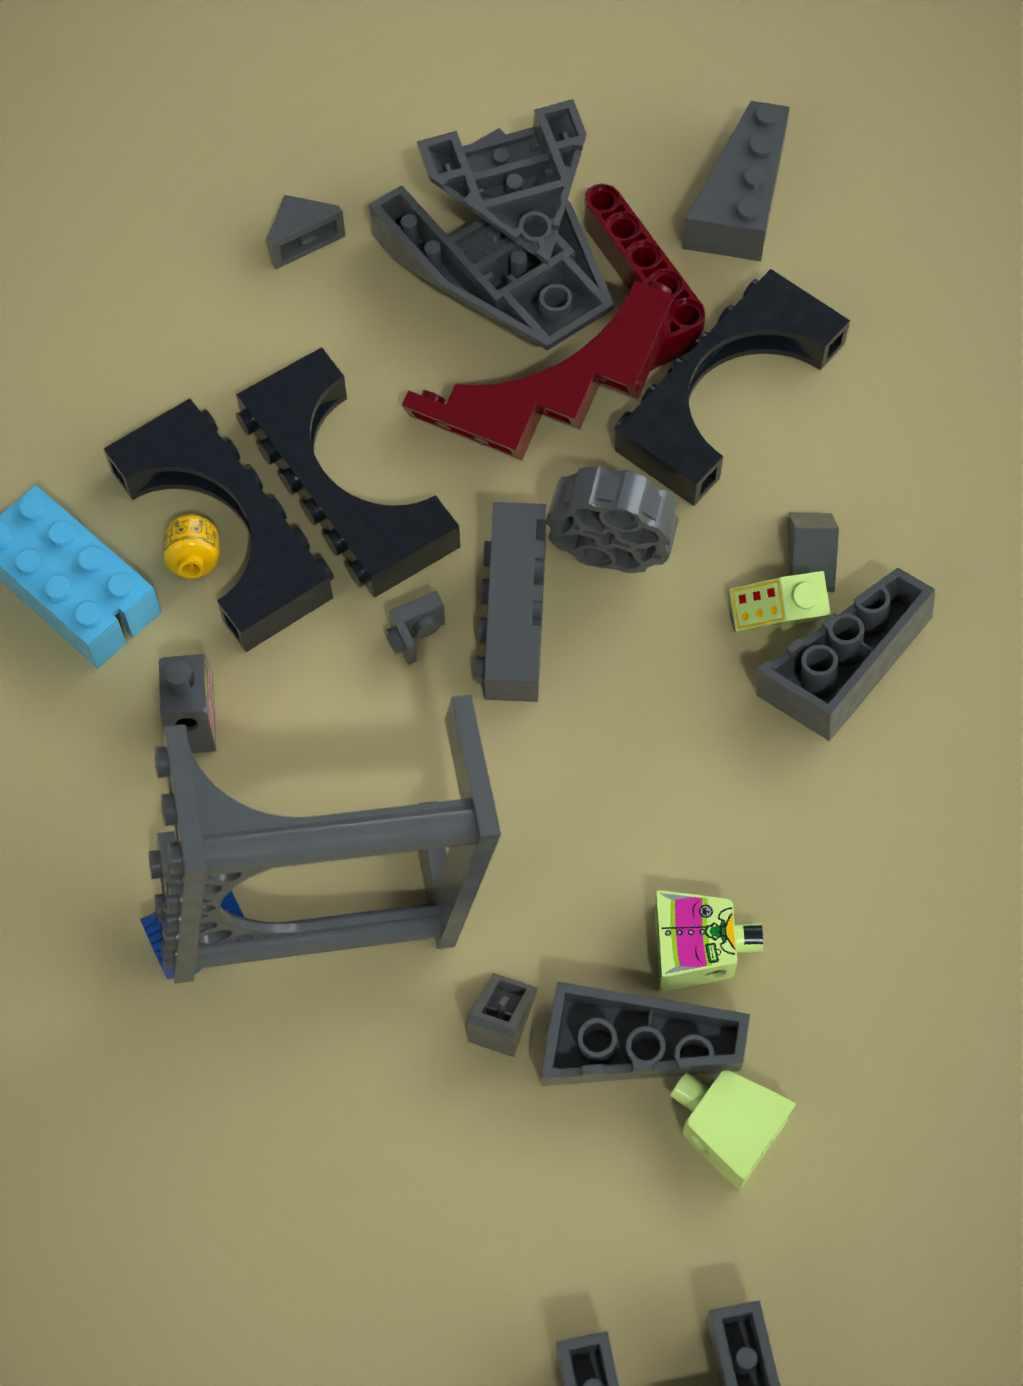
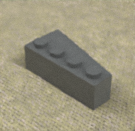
(739, 193)
(513, 602)
(632, 1036)

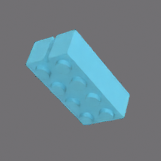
(71, 577)

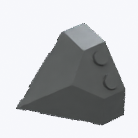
(515, 178)

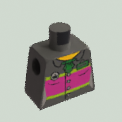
(189, 693)

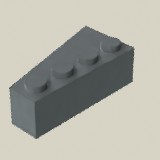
(840, 663)

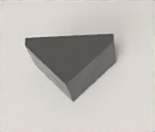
(303, 228)
(813, 545)
(501, 1014)

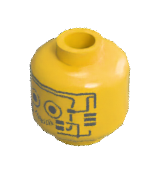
(191, 546)

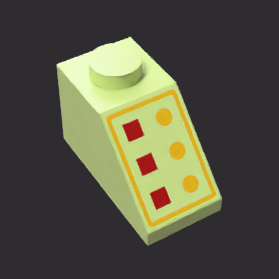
(780, 602)

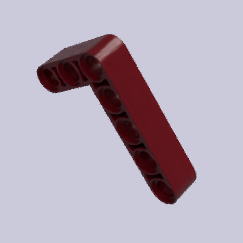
(640, 258)

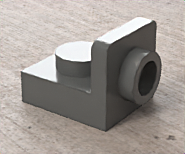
(414, 619)

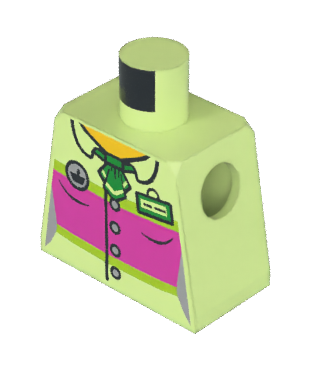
(699, 939)

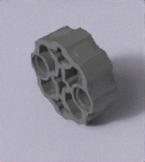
(612, 519)

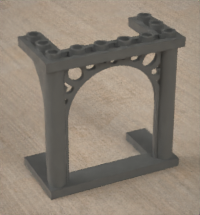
(225, 843)

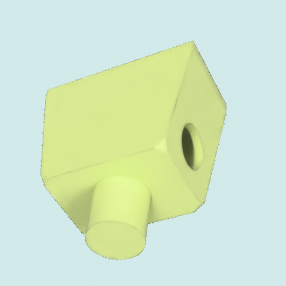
(732, 1121)

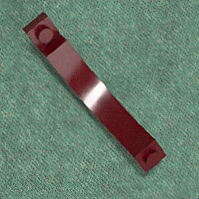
(509, 412)

